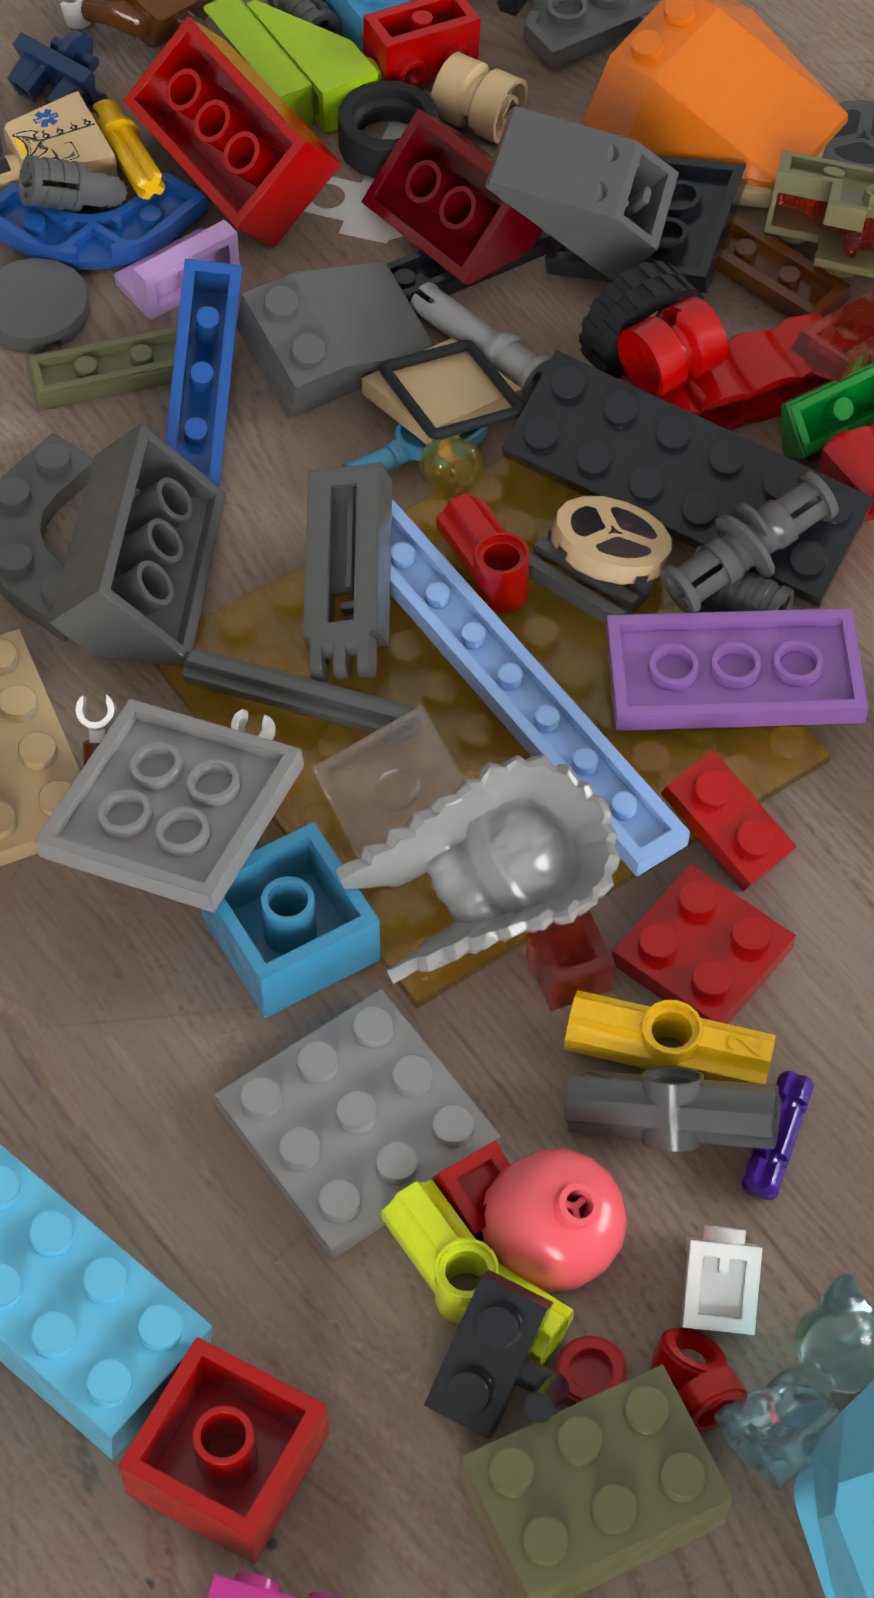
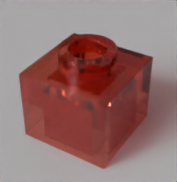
(570, 960)

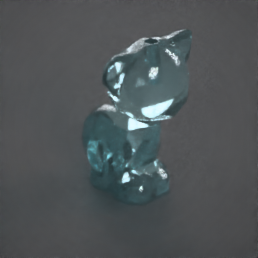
(787, 1418)

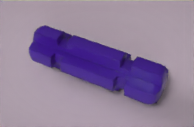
(768, 1166)

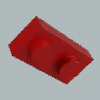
(728, 820)

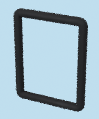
(386, 370)

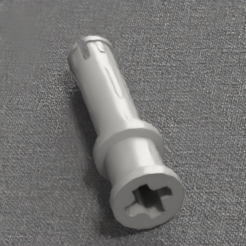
(502, 348)

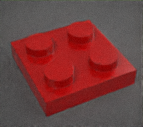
(703, 947)

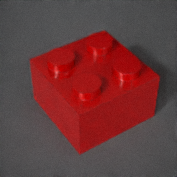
(225, 1449)

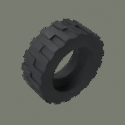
(626, 302)

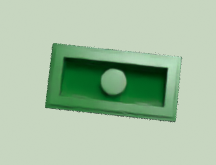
(826, 410)

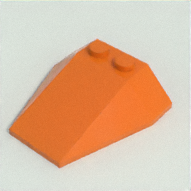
(713, 88)

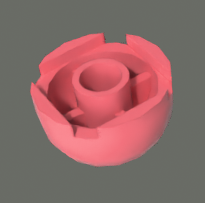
(555, 1219)

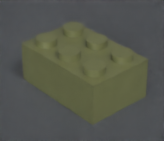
(595, 1489)

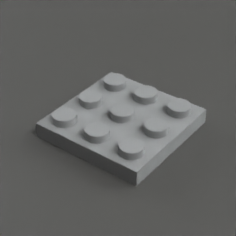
(170, 804)
(353, 1120)

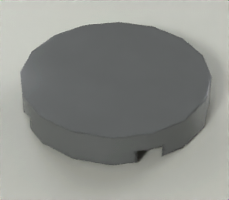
(40, 304)

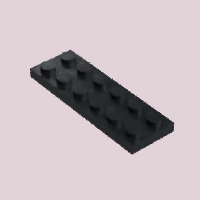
(673, 464)

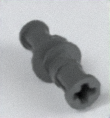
(748, 541)

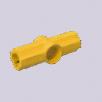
(629, 1032)

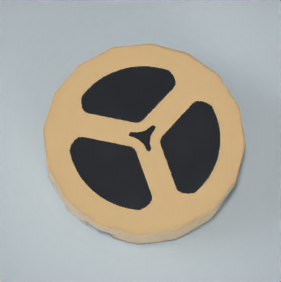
(611, 539)

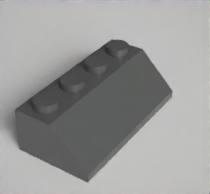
(139, 554)

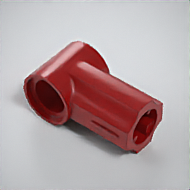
(487, 552)

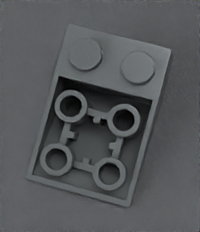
(584, 188)

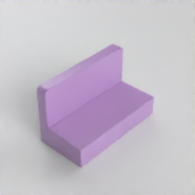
(156, 280)

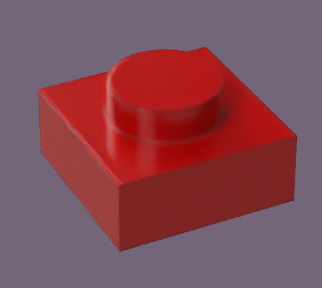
(467, 1182)

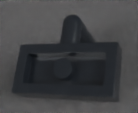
(493, 1357)

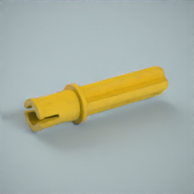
(129, 151)

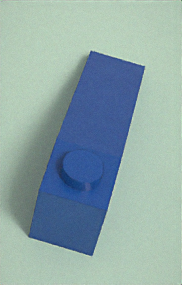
(203, 364)

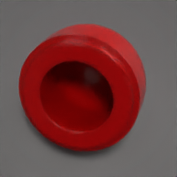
(679, 1366)

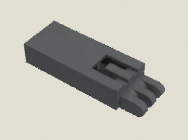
(347, 555)

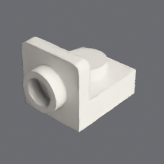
(721, 1281)

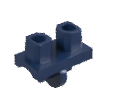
(64, 64)

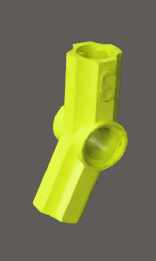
(445, 1247)

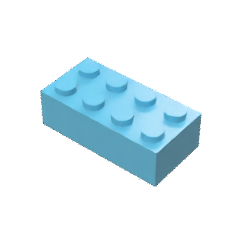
(83, 1314)

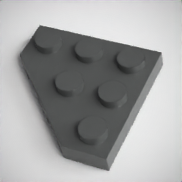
(573, 28)

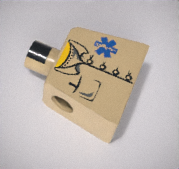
(58, 132)

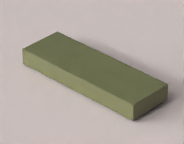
(102, 368)

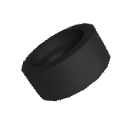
(372, 104)

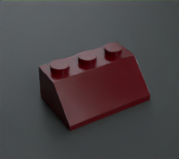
(440, 203)

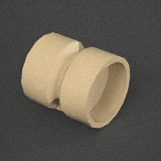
(476, 96)

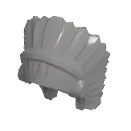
(501, 854)

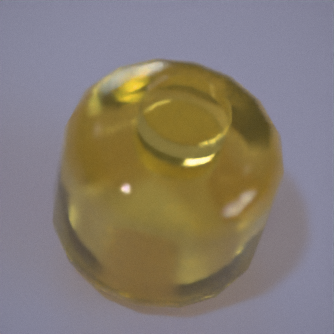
(451, 465)

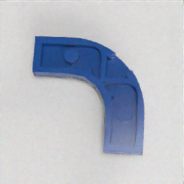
(105, 237)

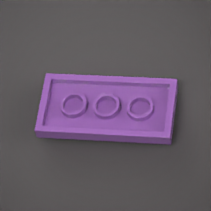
(735, 669)

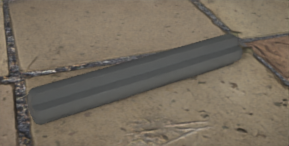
(290, 691)

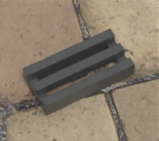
(580, 591)

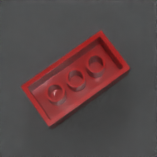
(231, 133)

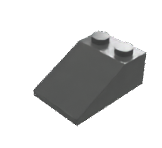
(327, 331)

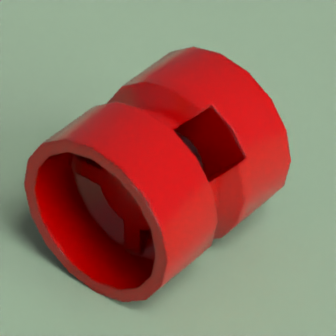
(668, 347)

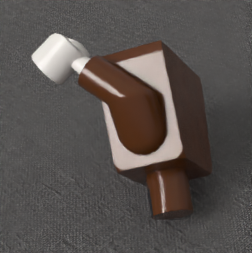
(148, 20)

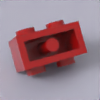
(419, 36)

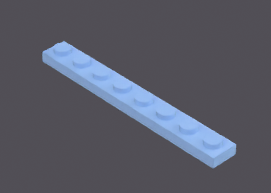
(526, 694)

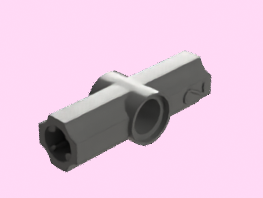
(673, 1109)

